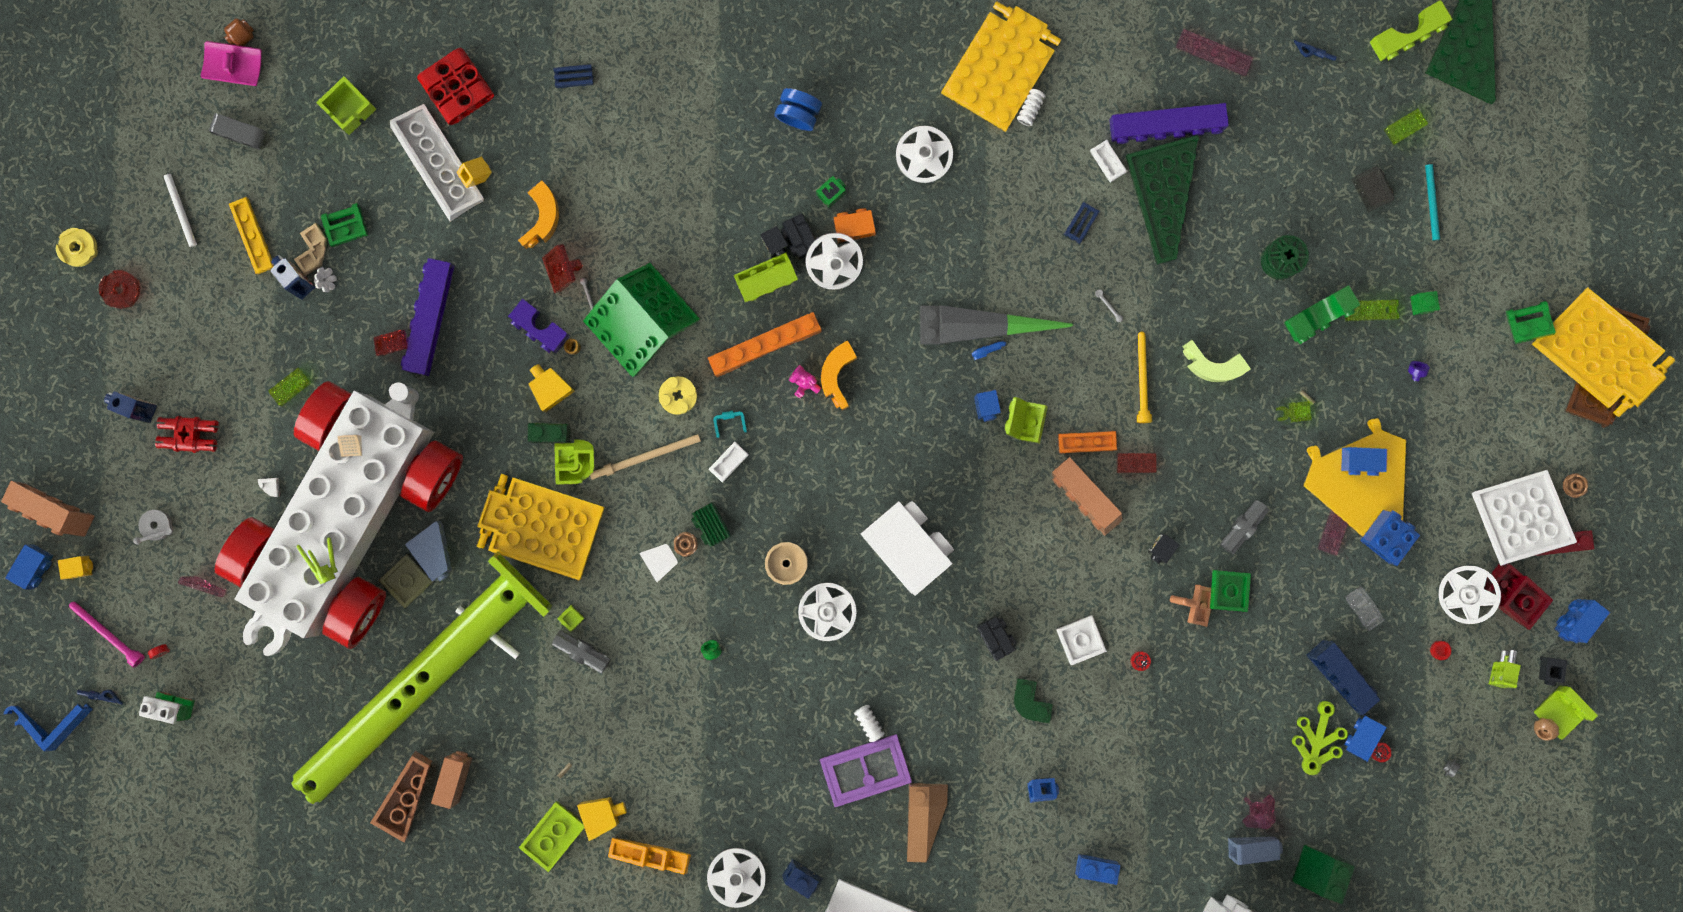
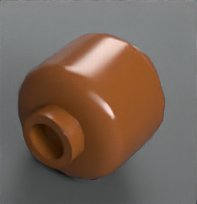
(238, 32)

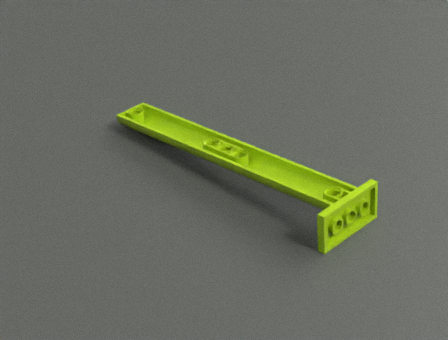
(439, 659)

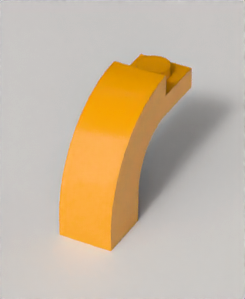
(547, 219)
(832, 366)

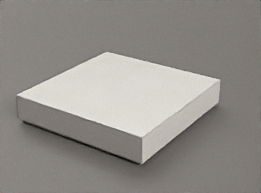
(1081, 640)

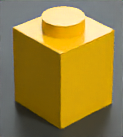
(474, 172)
(75, 567)

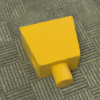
(548, 387)
(600, 816)

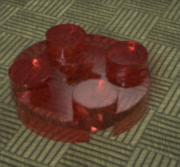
(130, 289)

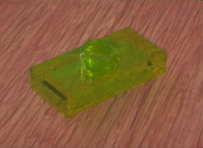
(1406, 126)
(289, 387)

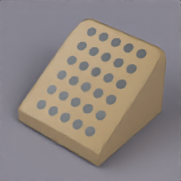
(350, 445)

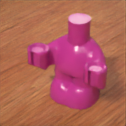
(804, 380)

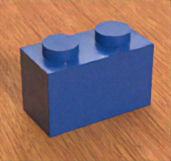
(987, 405)
(1364, 460)
(29, 567)
(1365, 738)
(1097, 869)

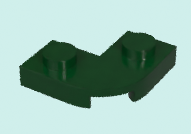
(1026, 705)

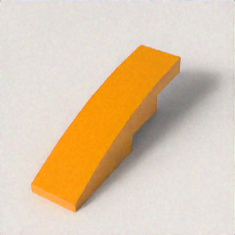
(649, 855)

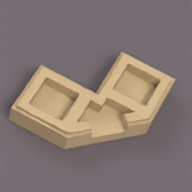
(313, 258)

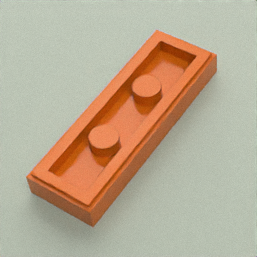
(1087, 442)

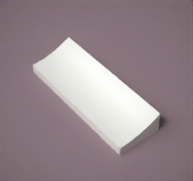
(435, 161)
(855, 899)

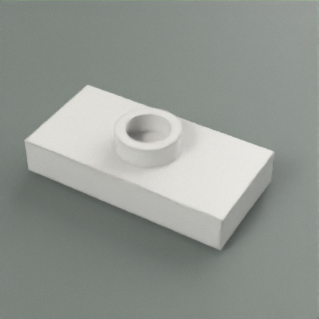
(1108, 161)
(728, 462)

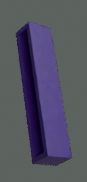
(1168, 122)
(428, 317)

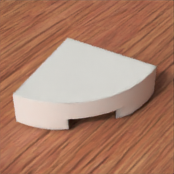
(270, 486)

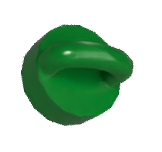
(711, 650)

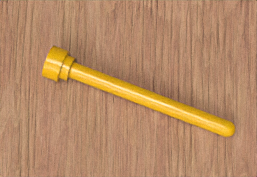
(1144, 414)

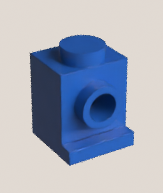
(1050, 787)

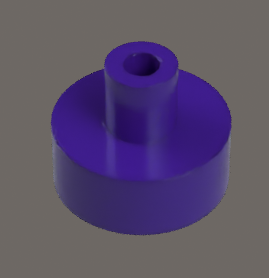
(1418, 370)

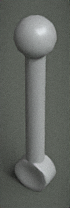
(583, 281)
(1099, 293)
(168, 531)

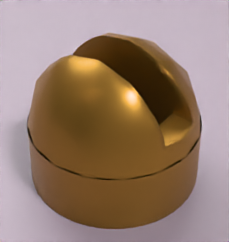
(569, 346)

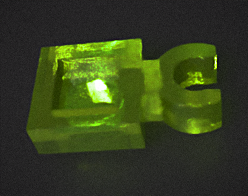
(1297, 412)

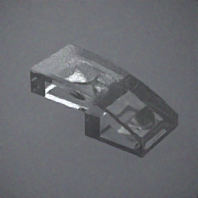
(1364, 608)

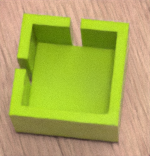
(346, 105)

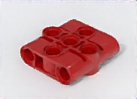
(452, 103)

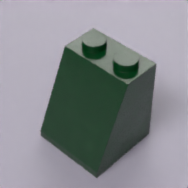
(1323, 873)

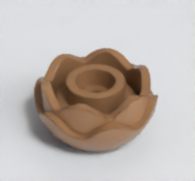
(1581, 485)
(691, 542)
(1546, 729)

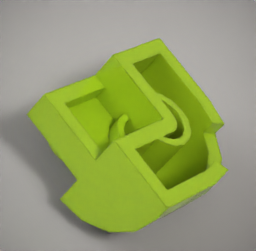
(573, 461)

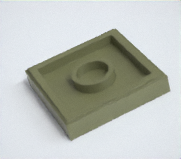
(406, 581)

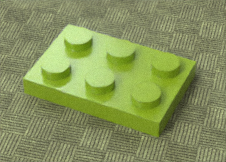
(552, 836)

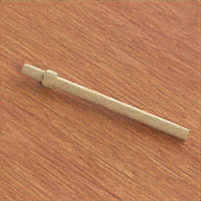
(609, 469)

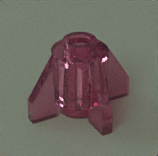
(1260, 813)

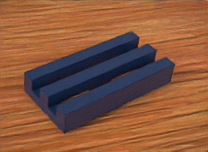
(557, 77)
(1073, 236)

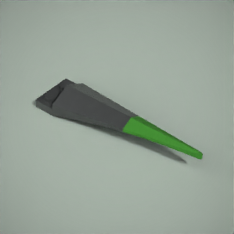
(954, 324)

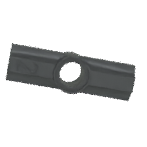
(1244, 527)
(581, 651)

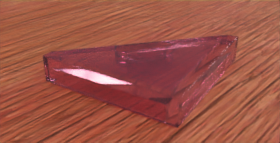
(202, 585)

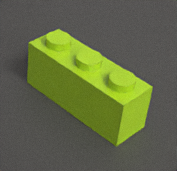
(765, 277)

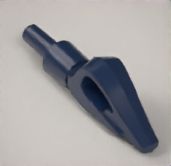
(1313, 51)
(101, 696)

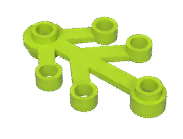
(1318, 740)

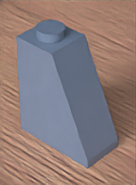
(432, 551)
(1254, 849)

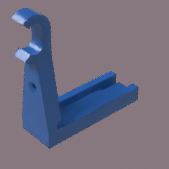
(59, 734)

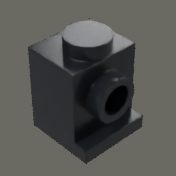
(1558, 670)

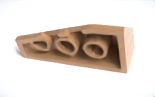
(925, 814)

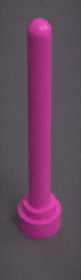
(133, 657)

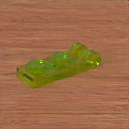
(1375, 311)

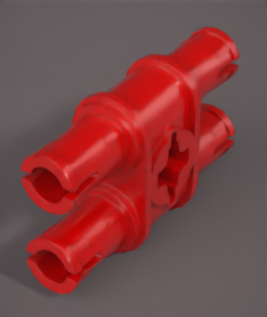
(187, 443)

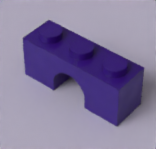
(524, 317)

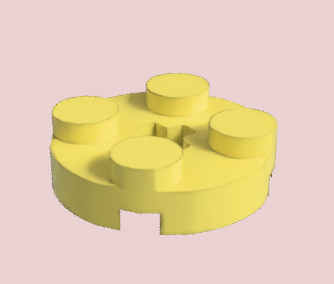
(87, 251)
(687, 390)

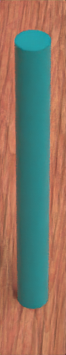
(1432, 202)

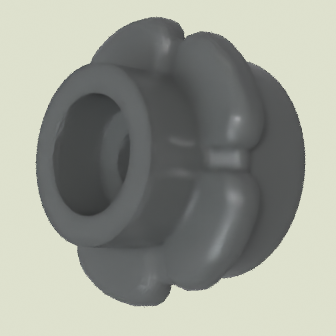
(1451, 768)

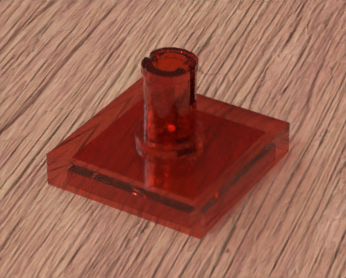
(560, 268)

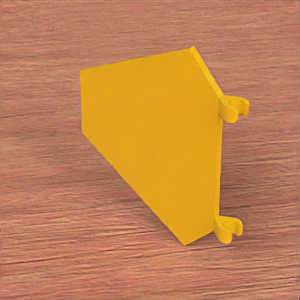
(1360, 497)

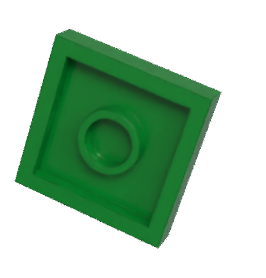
(1230, 591)

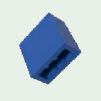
(1390, 537)
(1581, 620)

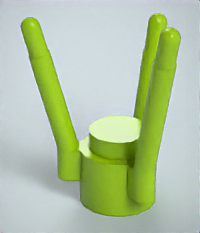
(323, 573)

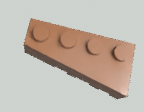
(1087, 495)
(46, 510)
(401, 803)

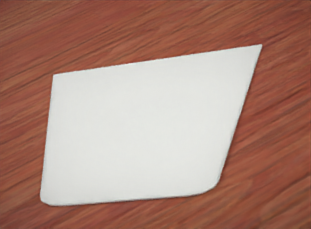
(659, 561)

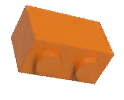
(855, 225)

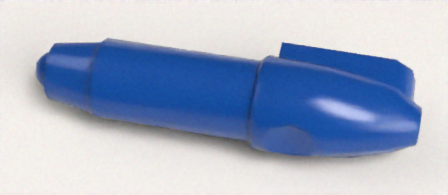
(983, 351)

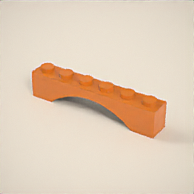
(763, 344)

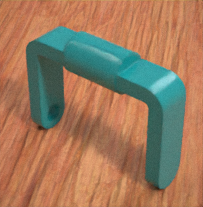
(728, 415)

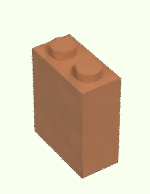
(451, 780)

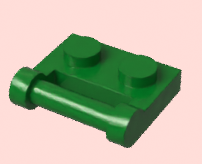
(346, 230)
(1532, 328)

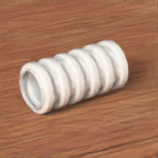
(1031, 106)
(869, 723)

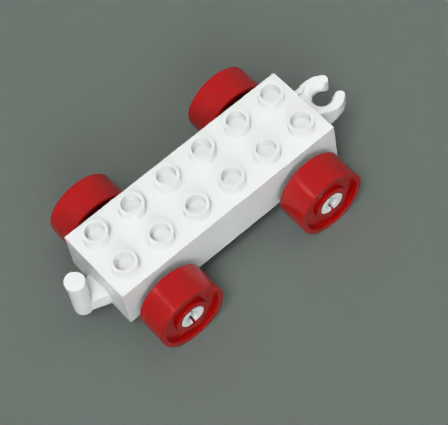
(340, 501)

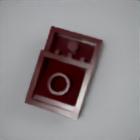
(1519, 595)

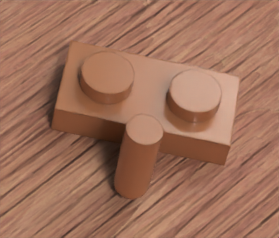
(1199, 605)

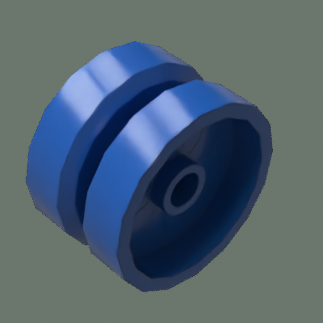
(798, 109)

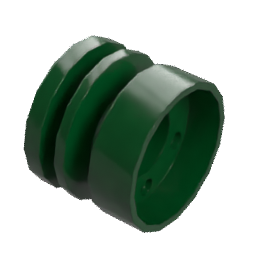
(1276, 263)

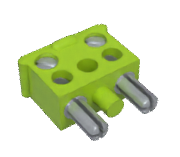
(1506, 672)

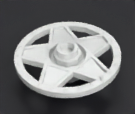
(924, 154)
(834, 261)
(1469, 594)
(827, 611)
(736, 877)

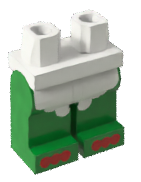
(166, 708)

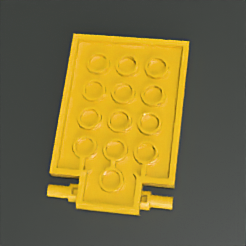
(1001, 65)
(1605, 353)
(539, 526)

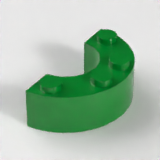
(1319, 315)

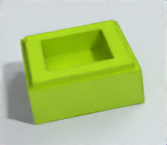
(570, 618)

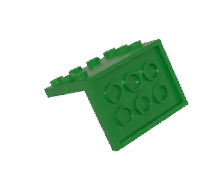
(639, 317)

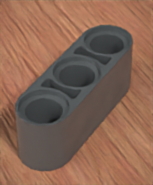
(237, 131)

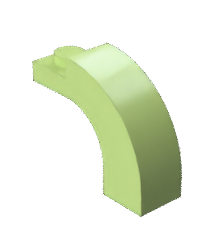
(1214, 371)

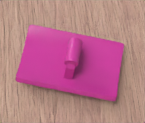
(231, 63)

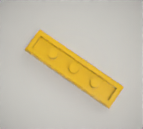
(251, 235)

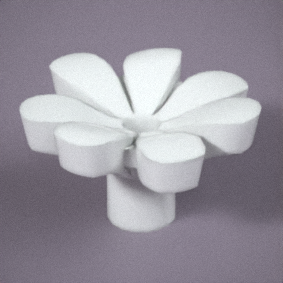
(324, 279)

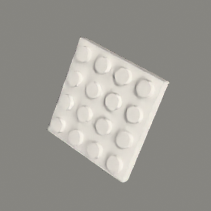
(1524, 517)

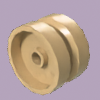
(775, 559)

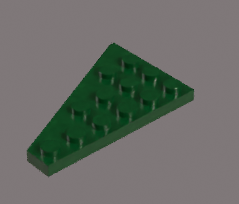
(1467, 51)
(1162, 188)

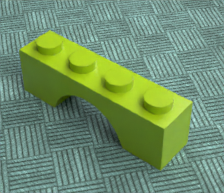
(1391, 41)

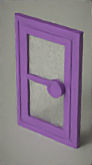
(865, 770)

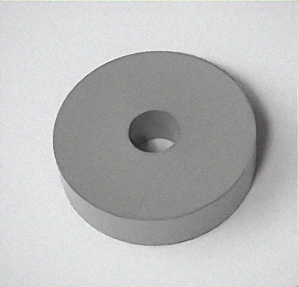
(148, 518)

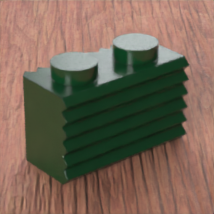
(548, 433)
(711, 525)

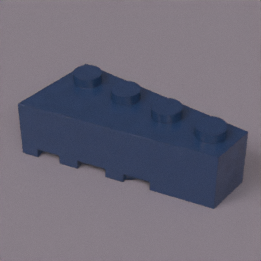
(1343, 676)

